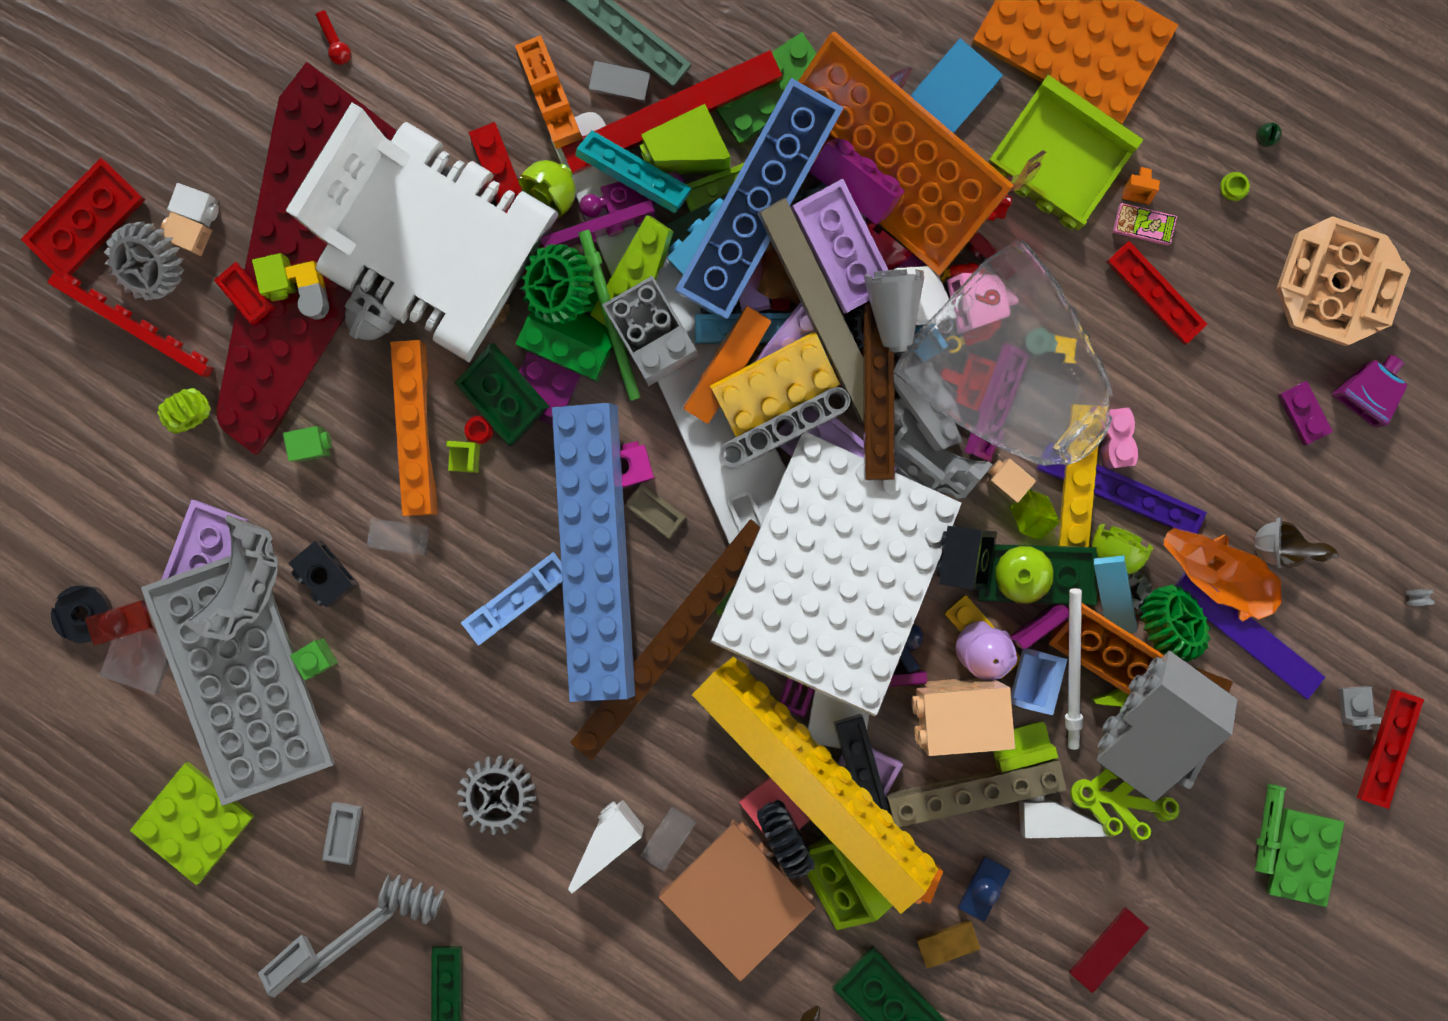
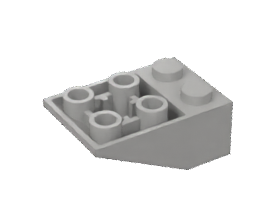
(650, 330)

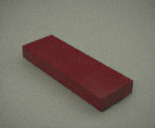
(1108, 950)

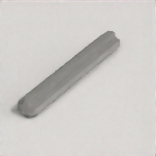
(346, 941)

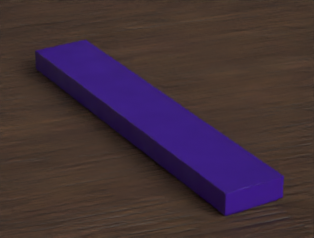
(1139, 498)
(1257, 642)

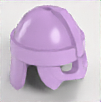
(980, 645)

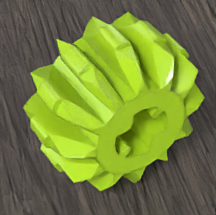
(183, 410)

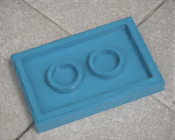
(956, 85)

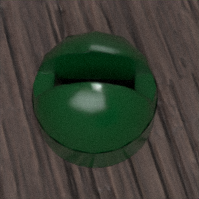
(1263, 134)

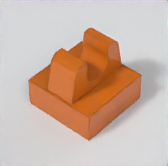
(1141, 187)

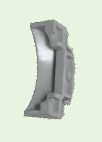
(935, 470)
(245, 585)

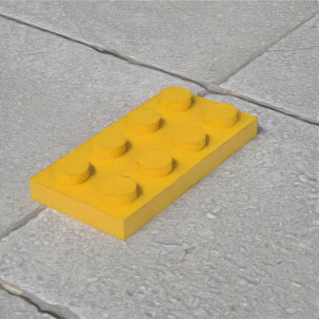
(775, 384)

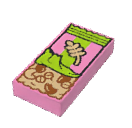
(1144, 224)

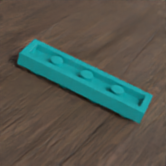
(633, 171)

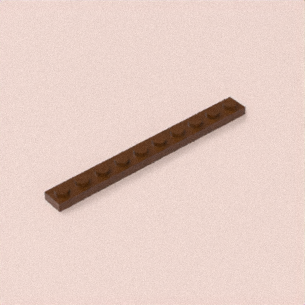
(669, 642)

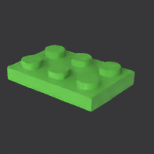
(1305, 857)

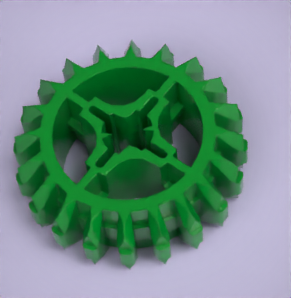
(546, 270)
(1175, 622)

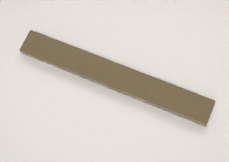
(816, 299)

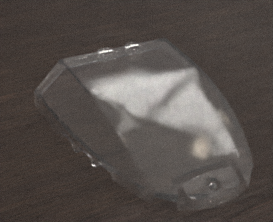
(1013, 363)

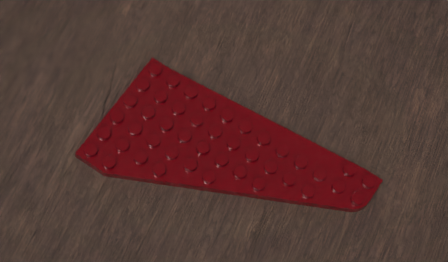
(278, 353)

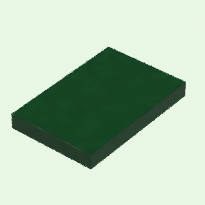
(501, 394)

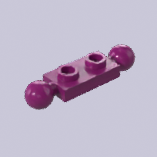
(615, 198)

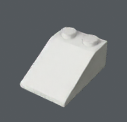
(614, 834)

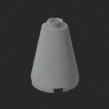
(895, 305)

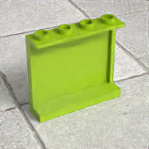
(1081, 149)

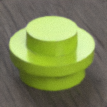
(1234, 186)

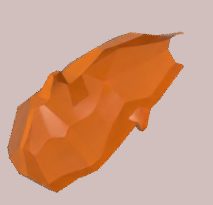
(1239, 576)

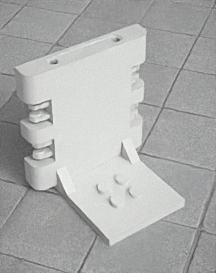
(423, 232)

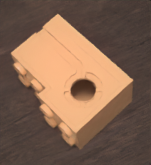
(963, 716)

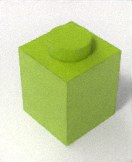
(272, 277)

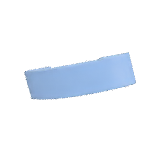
(514, 599)

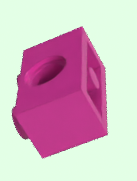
(639, 464)

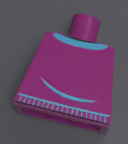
(1373, 391)

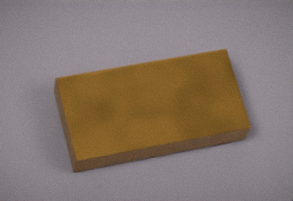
(948, 944)

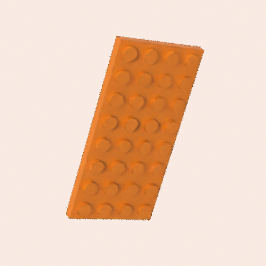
(943, 179)

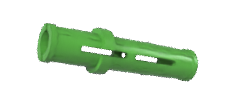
(1270, 828)

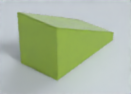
(1113, 698)

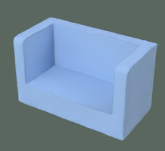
(1038, 681)

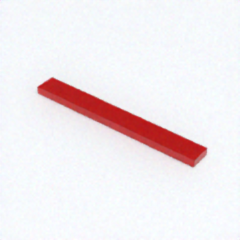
(712, 92)

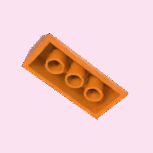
(1107, 649)

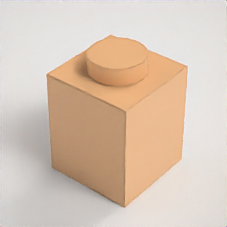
(186, 233)
(1010, 480)

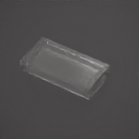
(398, 536)
(667, 838)

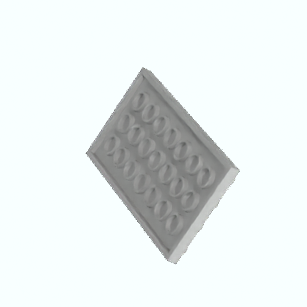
(238, 692)

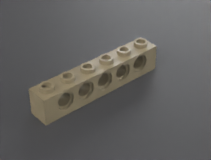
(974, 792)

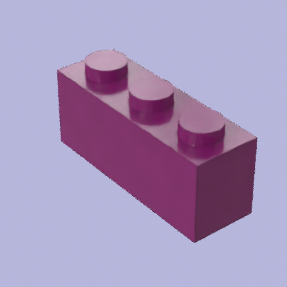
(870, 188)

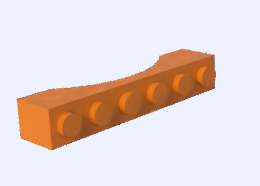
(410, 402)

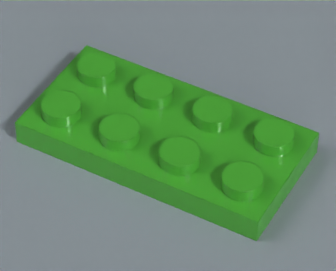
(750, 113)

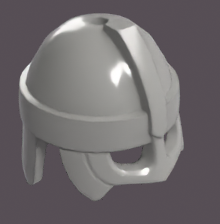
(366, 316)

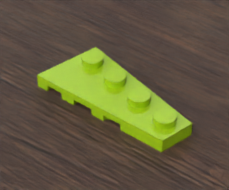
(641, 260)

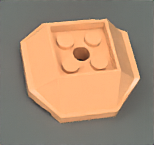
(1369, 279)

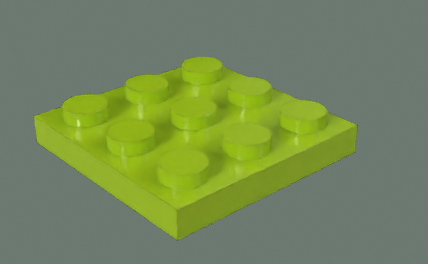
(190, 824)

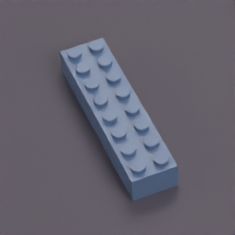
(768, 175)

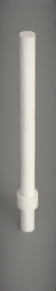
(1073, 718)

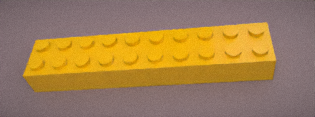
(817, 784)

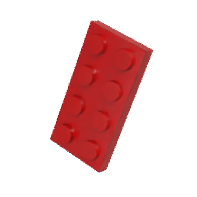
(83, 218)

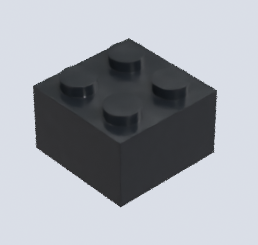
(966, 557)

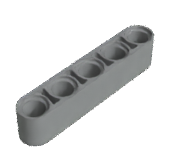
(794, 418)

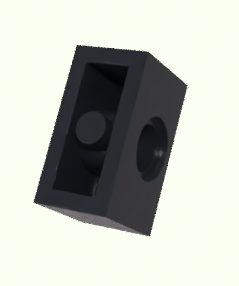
(338, 581)

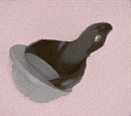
(1284, 545)

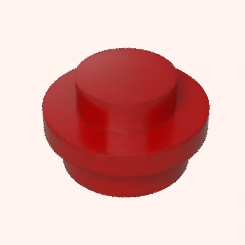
(478, 430)

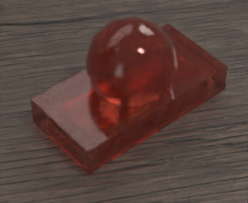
(119, 622)

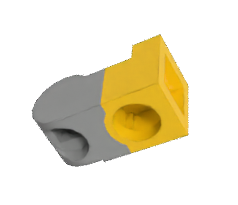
(311, 286)

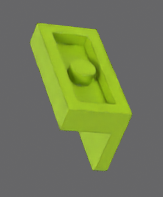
(1031, 747)

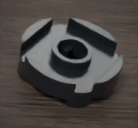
(67, 606)

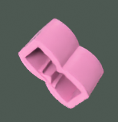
(1118, 445)

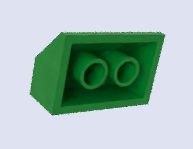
(576, 345)

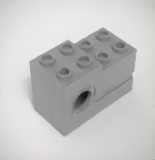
(1166, 726)

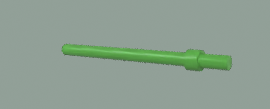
(594, 261)

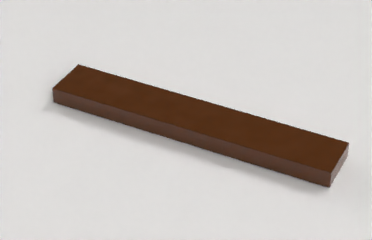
(877, 402)

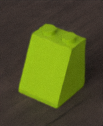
(686, 145)

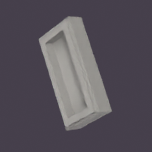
(619, 81)
(342, 833)
(287, 966)

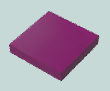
(1039, 626)

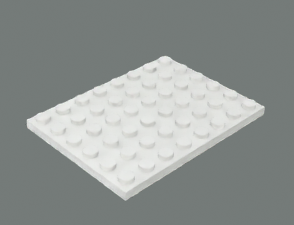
(836, 575)

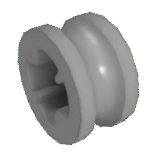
(1420, 597)

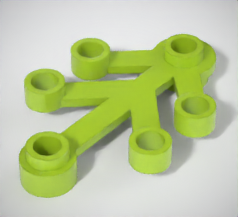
(1120, 803)

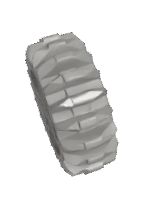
(139, 243)
(480, 814)

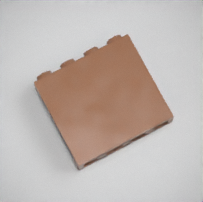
(738, 900)

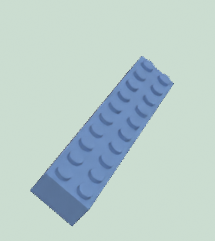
(593, 552)

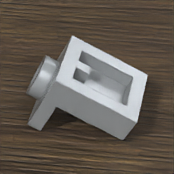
(1357, 707)

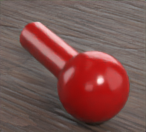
(338, 51)

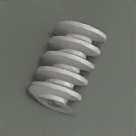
(410, 899)

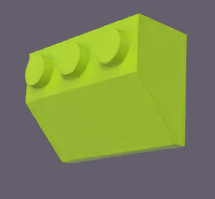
(843, 889)

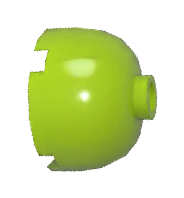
(550, 184)
(1121, 543)
(1024, 574)

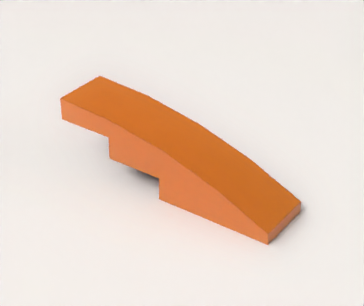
(548, 92)
(729, 358)

